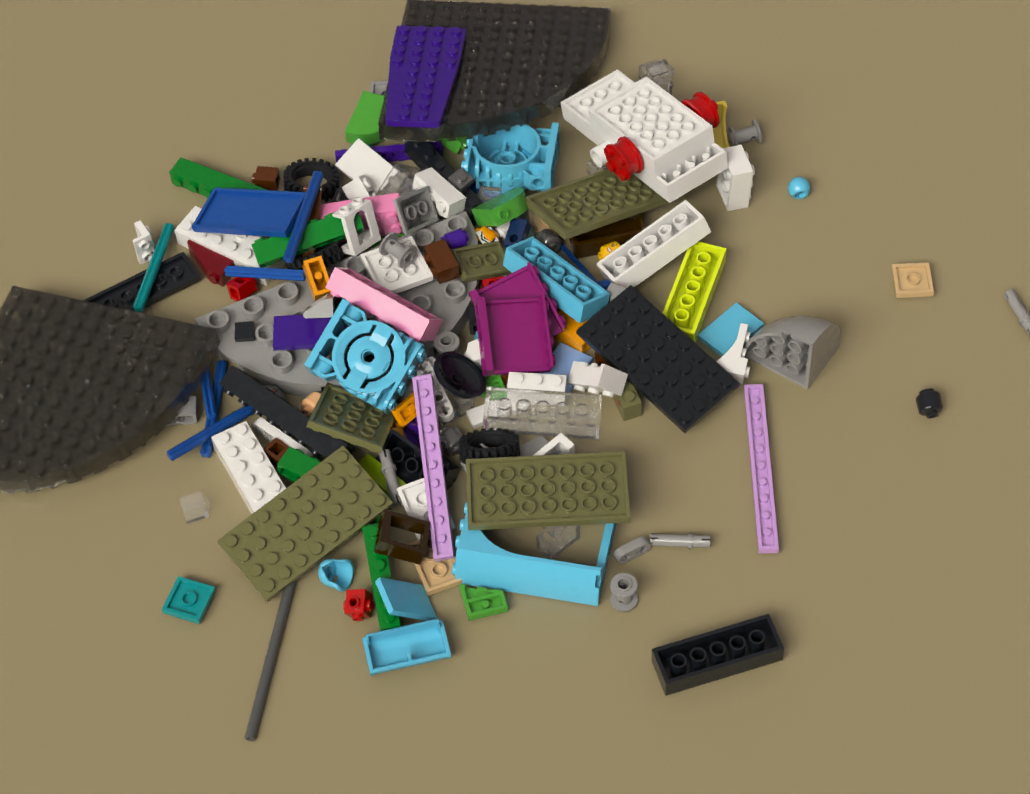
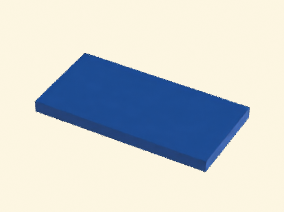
(249, 212)

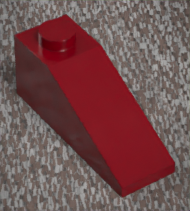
(210, 263)

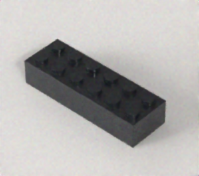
(717, 654)

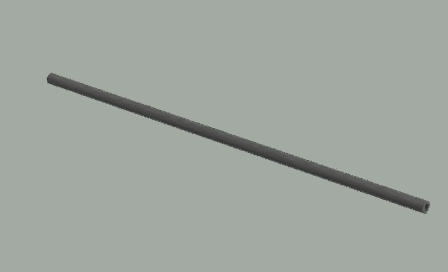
(270, 659)

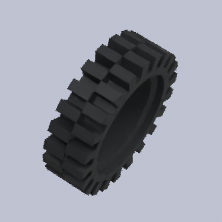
(307, 168)
(330, 254)
(505, 444)

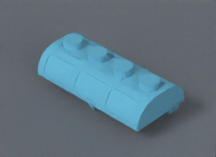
(406, 646)

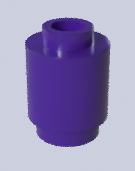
(456, 238)

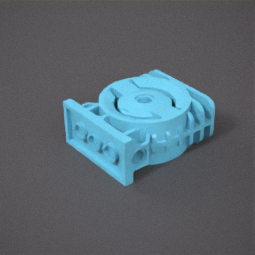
(507, 166)
(380, 393)

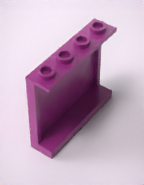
(519, 285)
(514, 335)

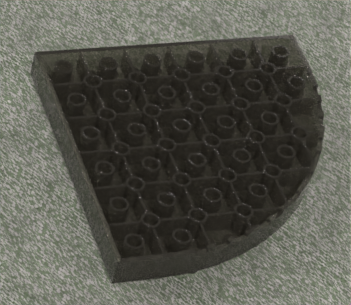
(512, 64)
(87, 384)

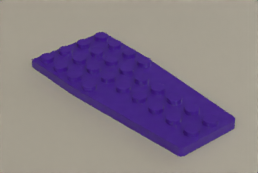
(422, 74)

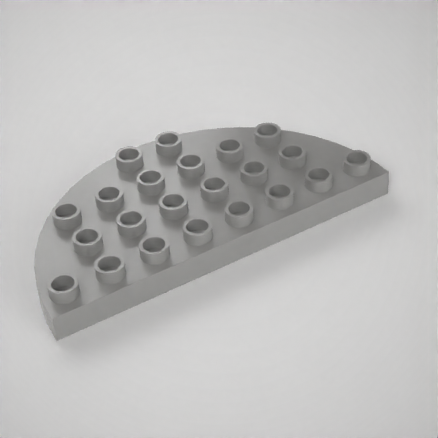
(286, 367)

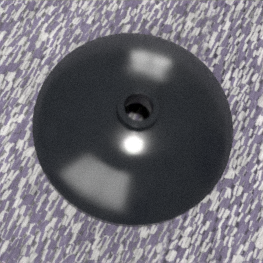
(459, 375)

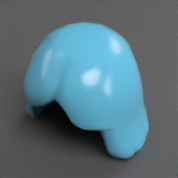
(342, 568)

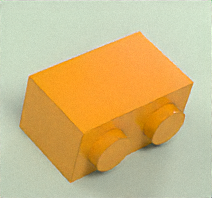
(316, 277)

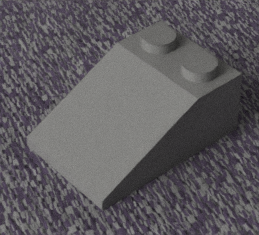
(415, 209)

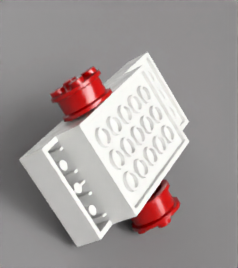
(648, 133)

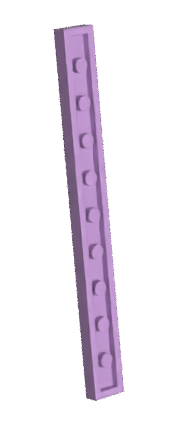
(433, 468)
(761, 469)

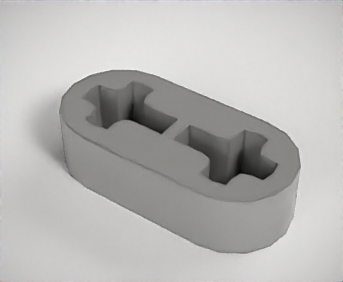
(632, 550)

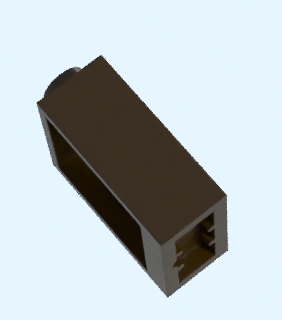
(399, 550)

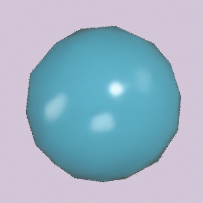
(799, 187)

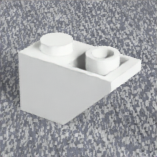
(359, 187)

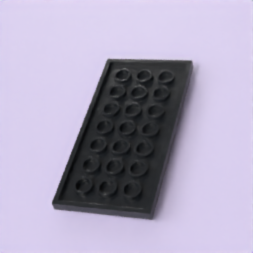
(658, 358)

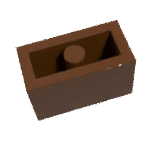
(441, 261)

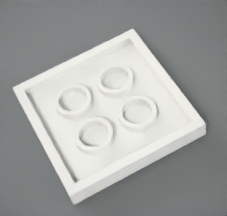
(385, 270)

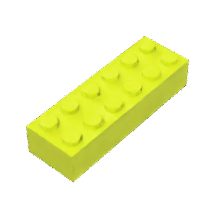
(695, 287)

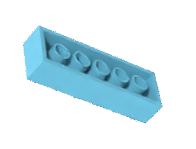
(568, 286)

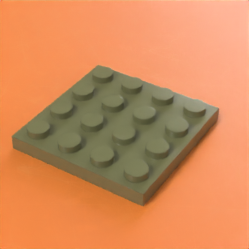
(350, 419)

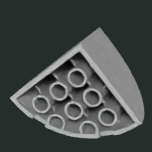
(795, 347)

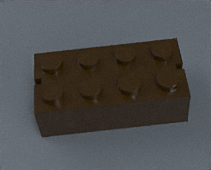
(620, 231)

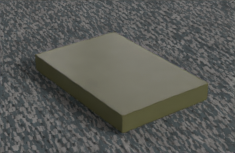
(480, 261)

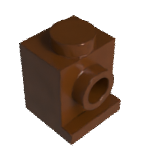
(275, 450)

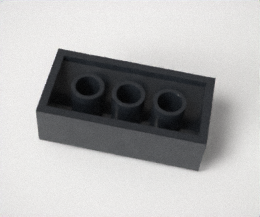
(408, 460)

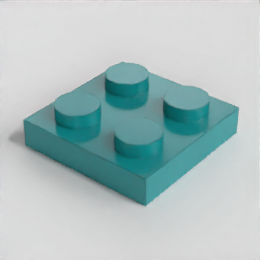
(188, 600)

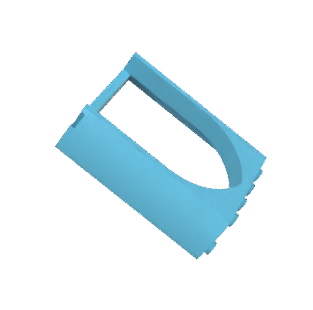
(491, 567)

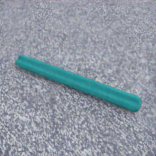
(153, 267)

